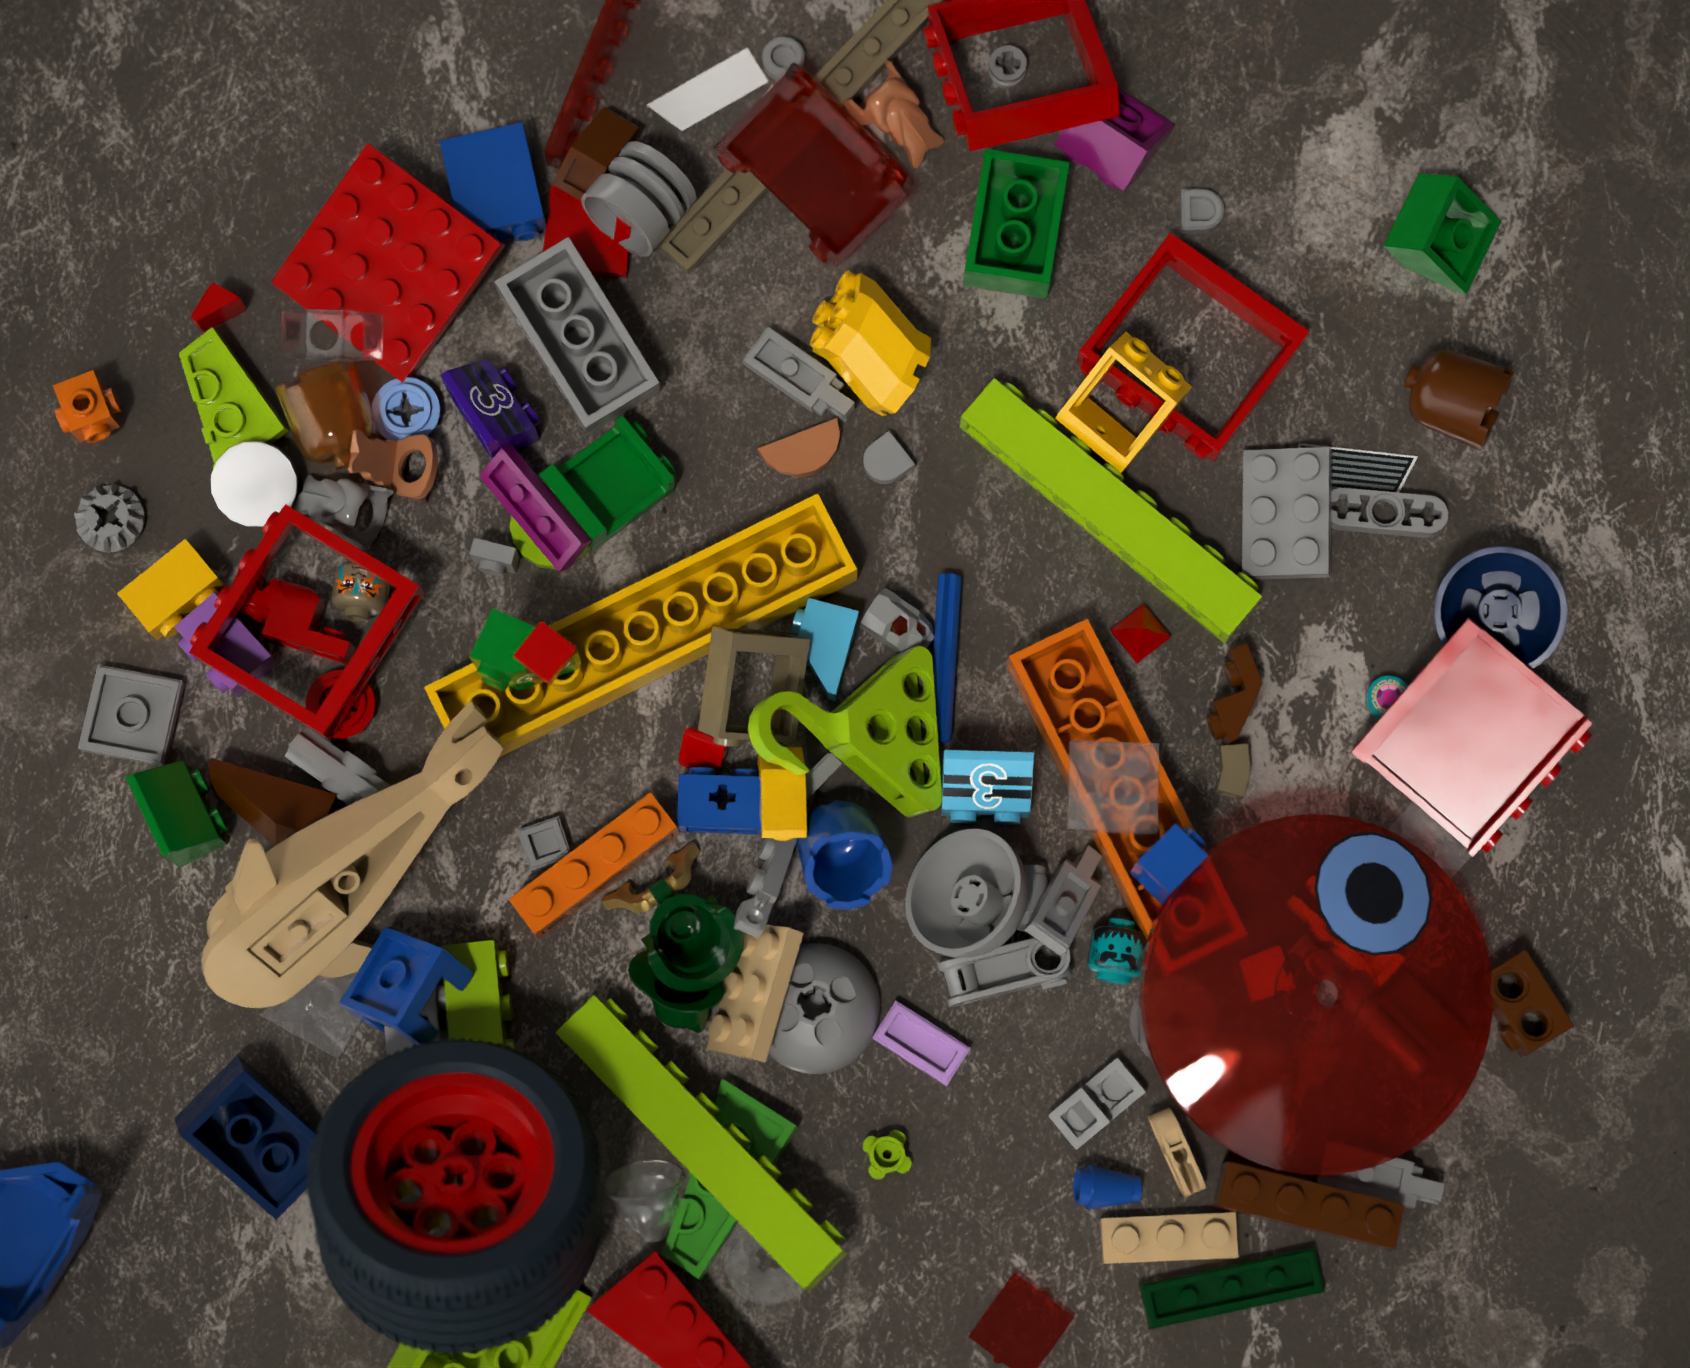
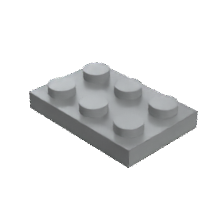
(1287, 513)

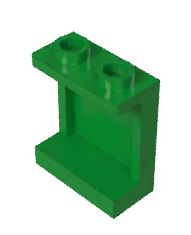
(611, 481)

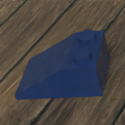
(250, 1136)

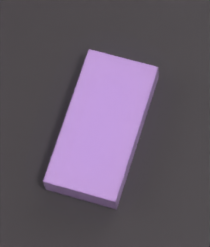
(921, 1043)

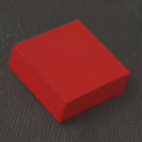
(545, 653)

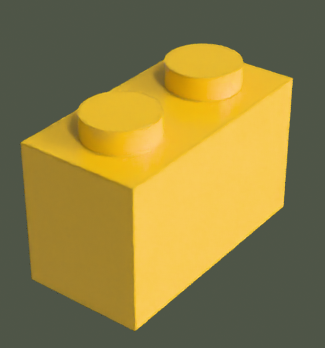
(170, 590)

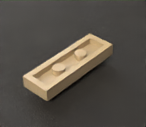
(1169, 1238)

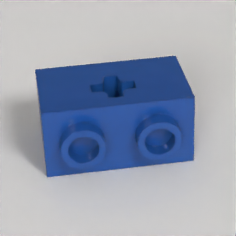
(701, 815)
(1169, 862)

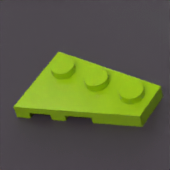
(227, 396)

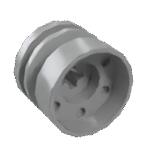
(639, 190)

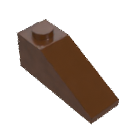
(268, 802)

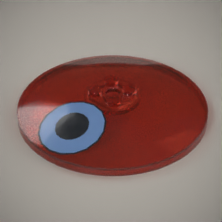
(1238, 1008)

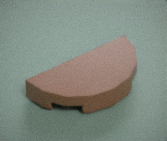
(803, 452)

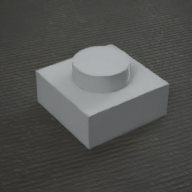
(494, 557)

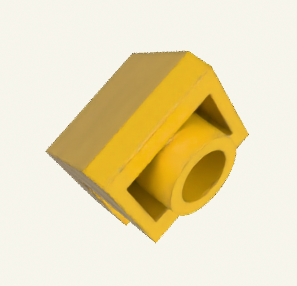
(782, 800)

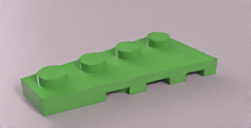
(701, 1220)

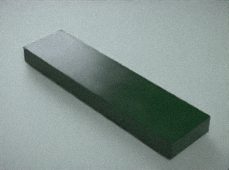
(1231, 1288)

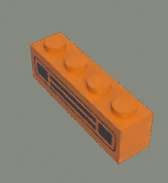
(594, 866)

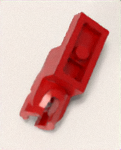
(294, 619)

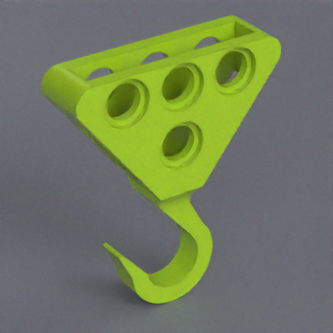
(886, 706)

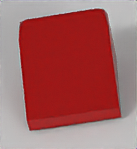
(216, 308)
(700, 751)

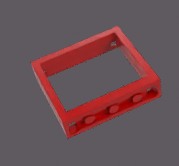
(1031, 117)
(1231, 295)
(363, 661)

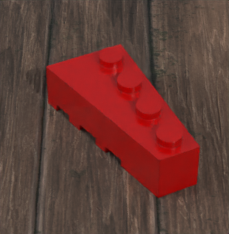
(665, 1320)

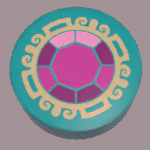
(1383, 694)

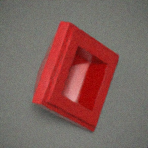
(1140, 633)

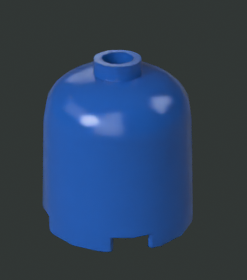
(844, 855)

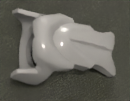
(339, 505)

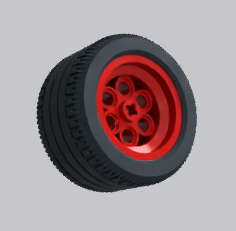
(419, 1130)

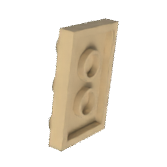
(755, 994)

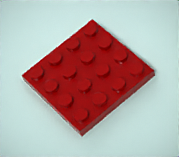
(390, 252)

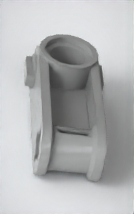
(1002, 972)

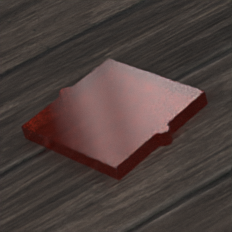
(1021, 1325)

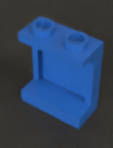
(495, 181)

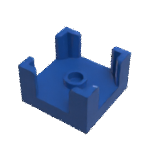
(398, 983)

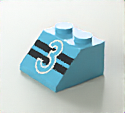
(986, 786)

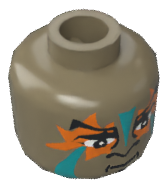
(358, 593)

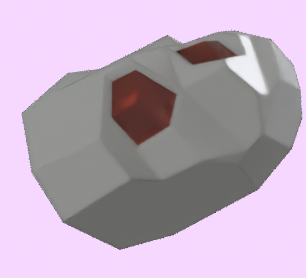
(896, 623)

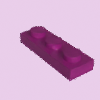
(535, 508)

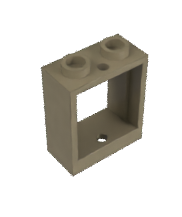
(787, 676)

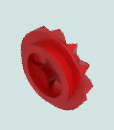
(354, 721)

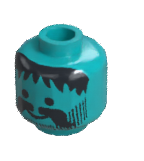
(1116, 952)

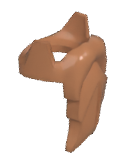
(896, 111)
(386, 460)

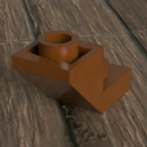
(594, 152)
(1231, 712)

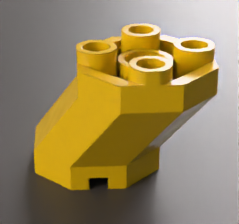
(870, 343)

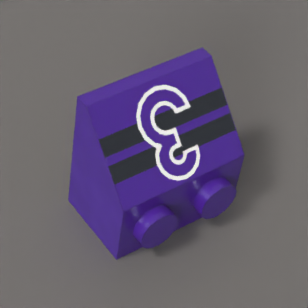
(490, 407)

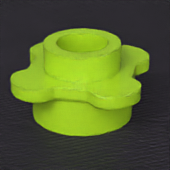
(879, 1165)

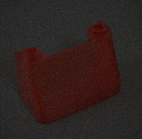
(816, 163)

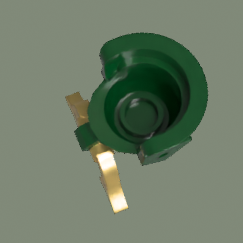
(689, 937)

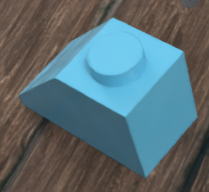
(831, 639)

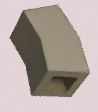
(1234, 771)

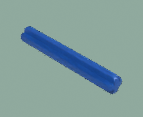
(945, 651)

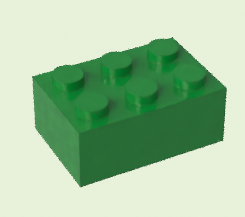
(1015, 224)

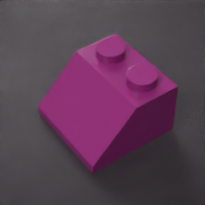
(1117, 146)

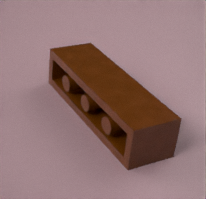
(1308, 1206)

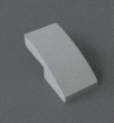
(1097, 1103)

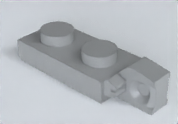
(798, 375)
(764, 886)
(1065, 902)
(1392, 1181)

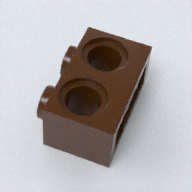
(1532, 997)

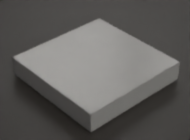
(131, 715)

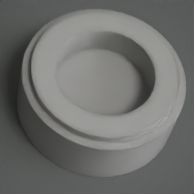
(780, 54)

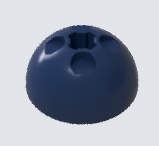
(1531, 590)

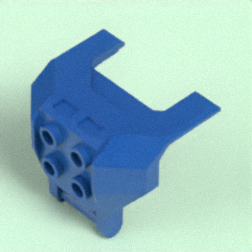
(42, 1224)

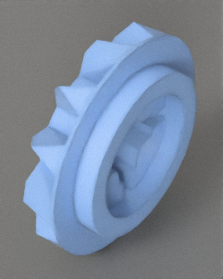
(391, 399)

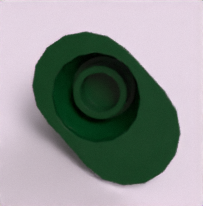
(672, 1006)

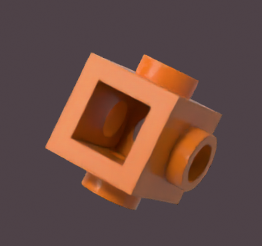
(87, 407)

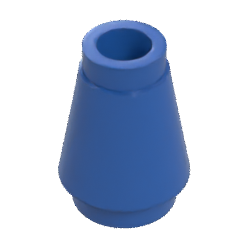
(1105, 1187)

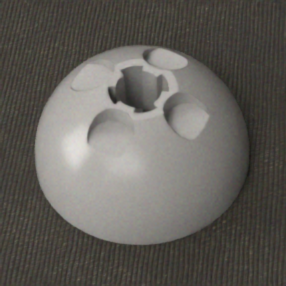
(967, 894)
(840, 1030)

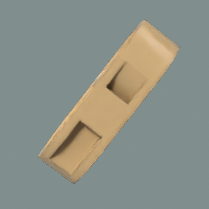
(1177, 1152)

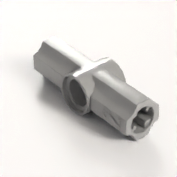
(336, 770)

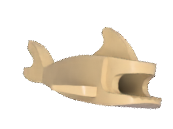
(315, 891)

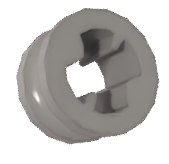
(996, 72)

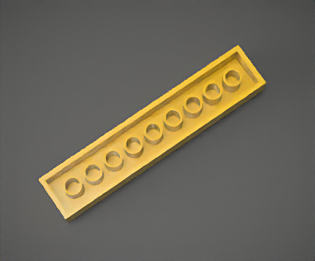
(665, 622)

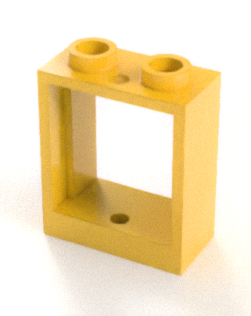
(1087, 419)

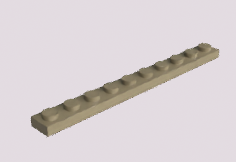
(843, 78)

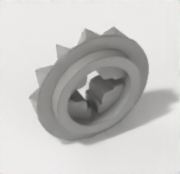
(110, 537)

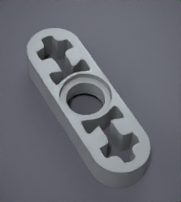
(1415, 525)

